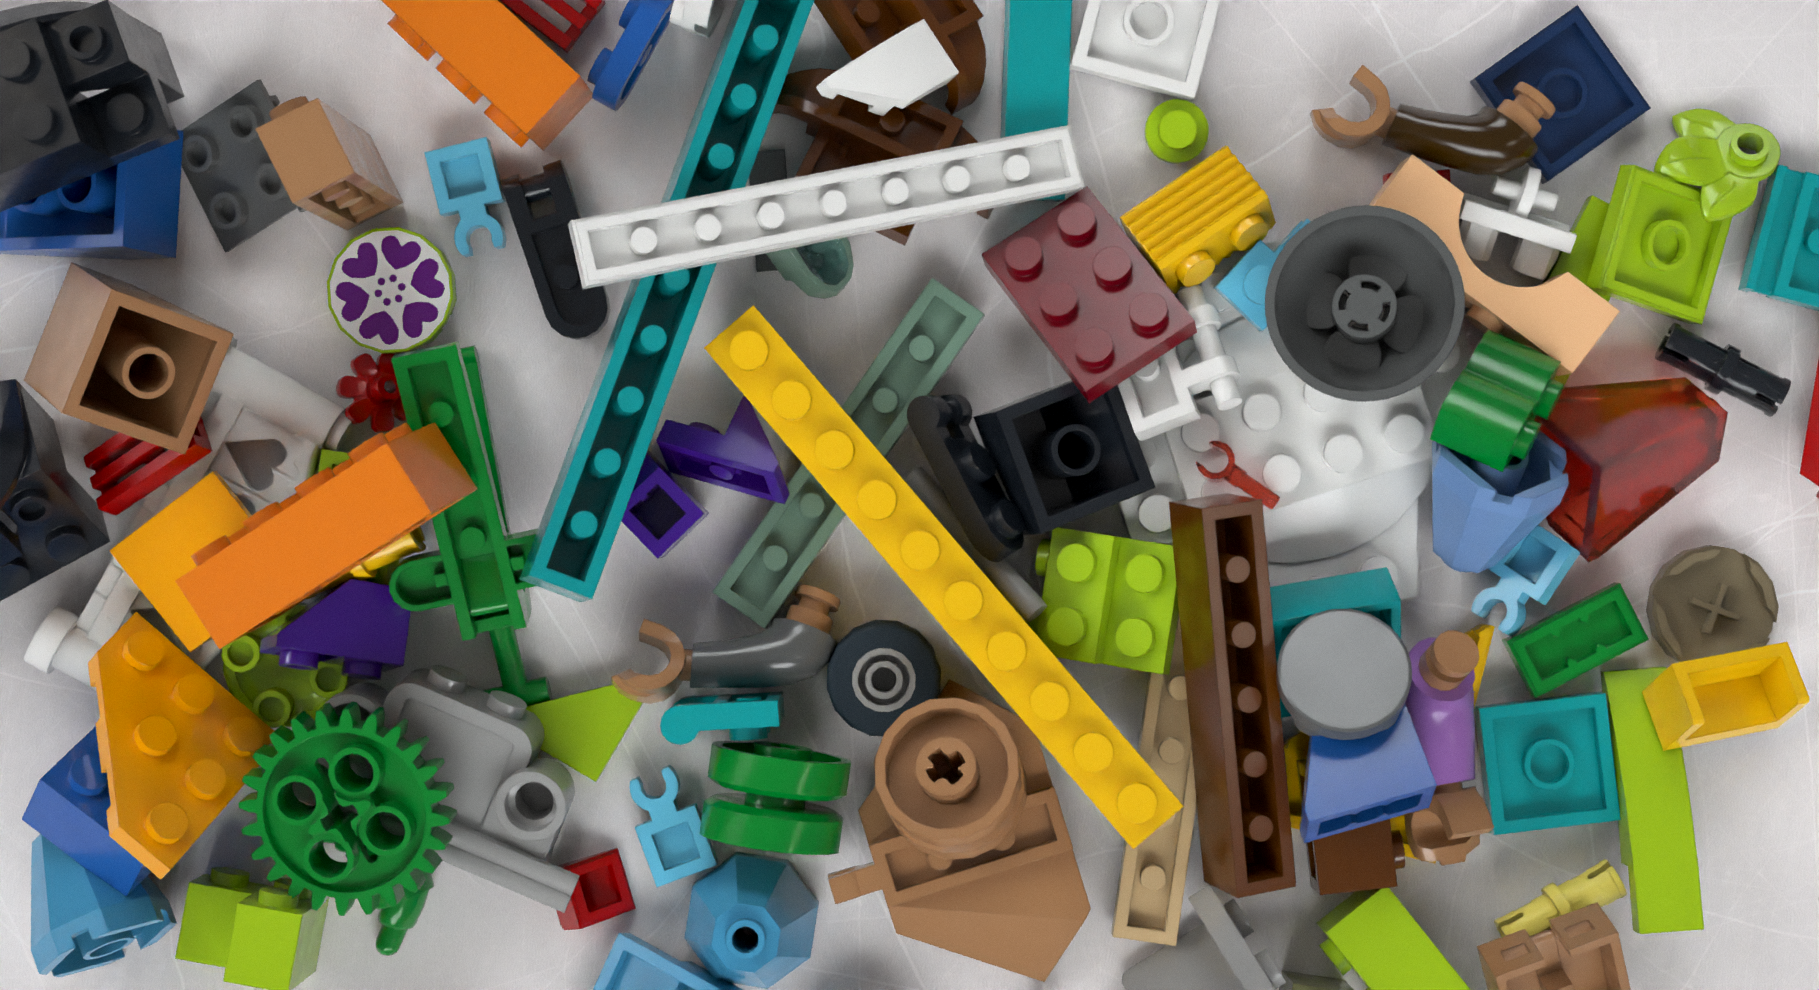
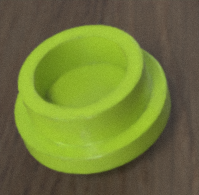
(1176, 131)

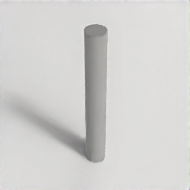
(1002, 573)

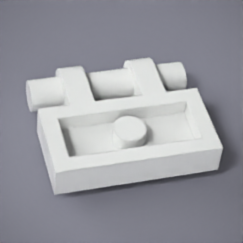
(1163, 391)

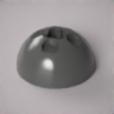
(1343, 273)

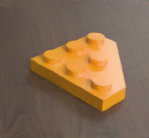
(167, 743)

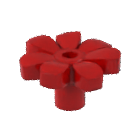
(373, 392)

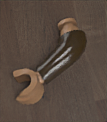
(1476, 144)

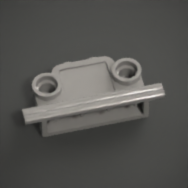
(502, 793)

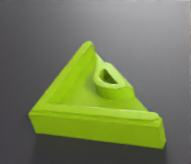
(586, 727)

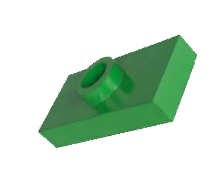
(1575, 639)

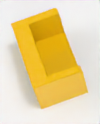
(1725, 695)

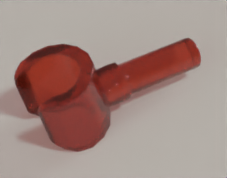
(1238, 477)

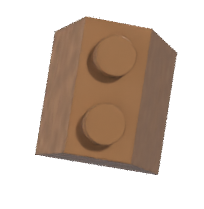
(127, 359)

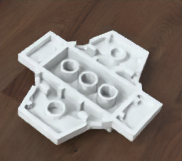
(1339, 465)

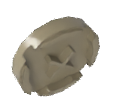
(1711, 603)

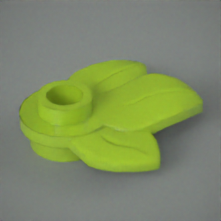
(1711, 158)

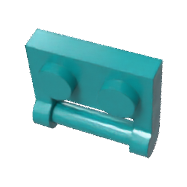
(744, 714)

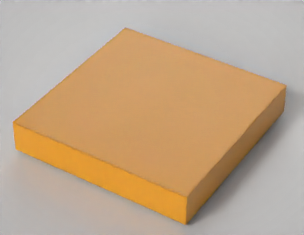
(163, 546)

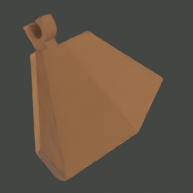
(1002, 907)

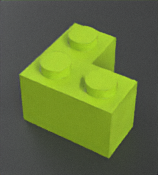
(251, 929)

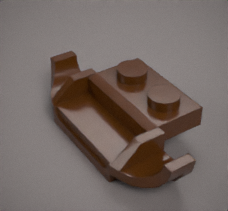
(955, 24)
(853, 136)

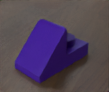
(735, 461)

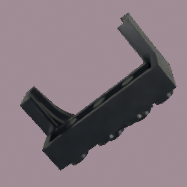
(43, 509)

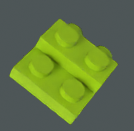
(1108, 600)

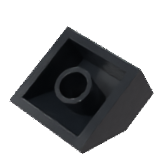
(1064, 454)

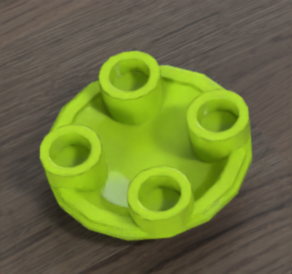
(275, 691)

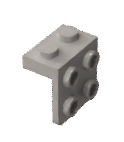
(1208, 955)

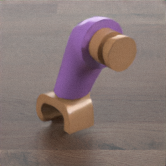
(1444, 720)

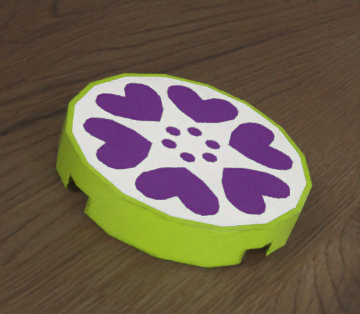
(391, 290)

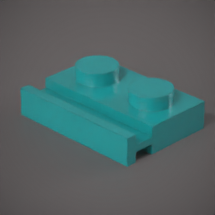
(1786, 241)

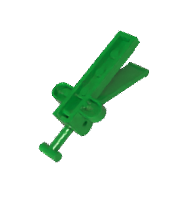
(477, 553)

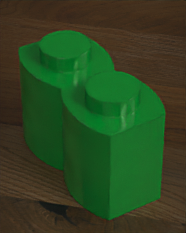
(1496, 402)

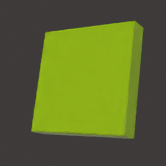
(1658, 246)

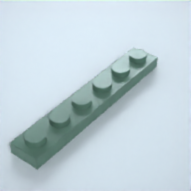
(800, 528)

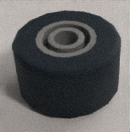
(889, 655)

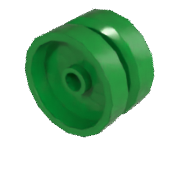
(775, 807)

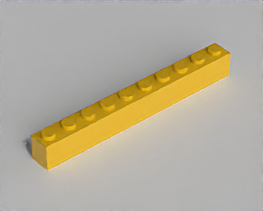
(944, 577)

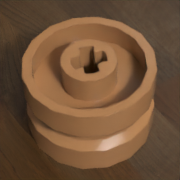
(942, 741)

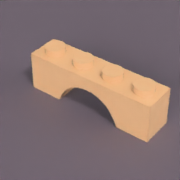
(1554, 318)

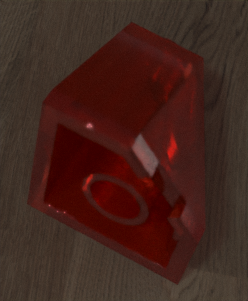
(1628, 454)

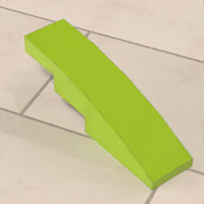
(1654, 811)

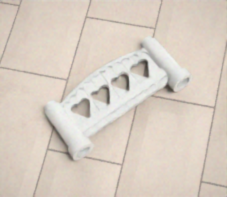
(243, 405)

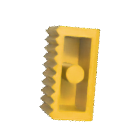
(1200, 220)

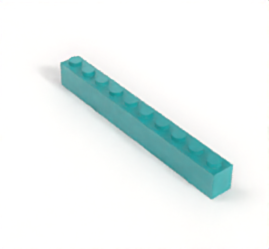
(661, 307)

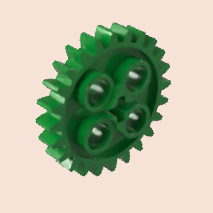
(296, 831)

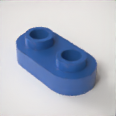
(619, 70)

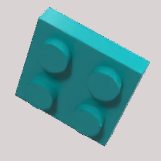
(1547, 763)

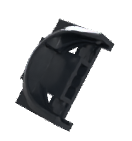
(52, 129)

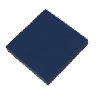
(1580, 80)

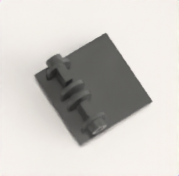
(233, 168)

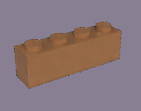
(327, 163)

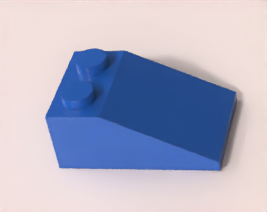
(108, 215)

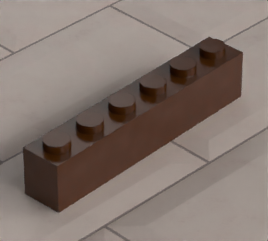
(1233, 693)

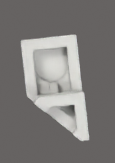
(894, 71)

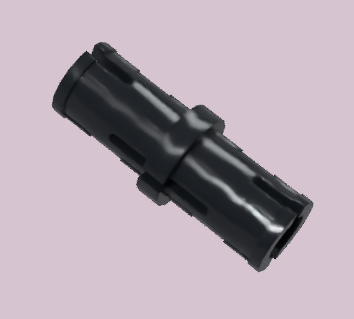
(1723, 369)

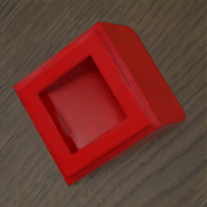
(600, 891)

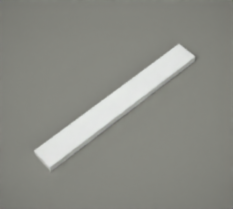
(824, 206)

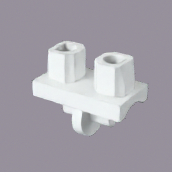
(1538, 235)

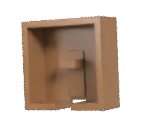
(1574, 954)

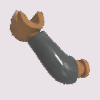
(779, 656)

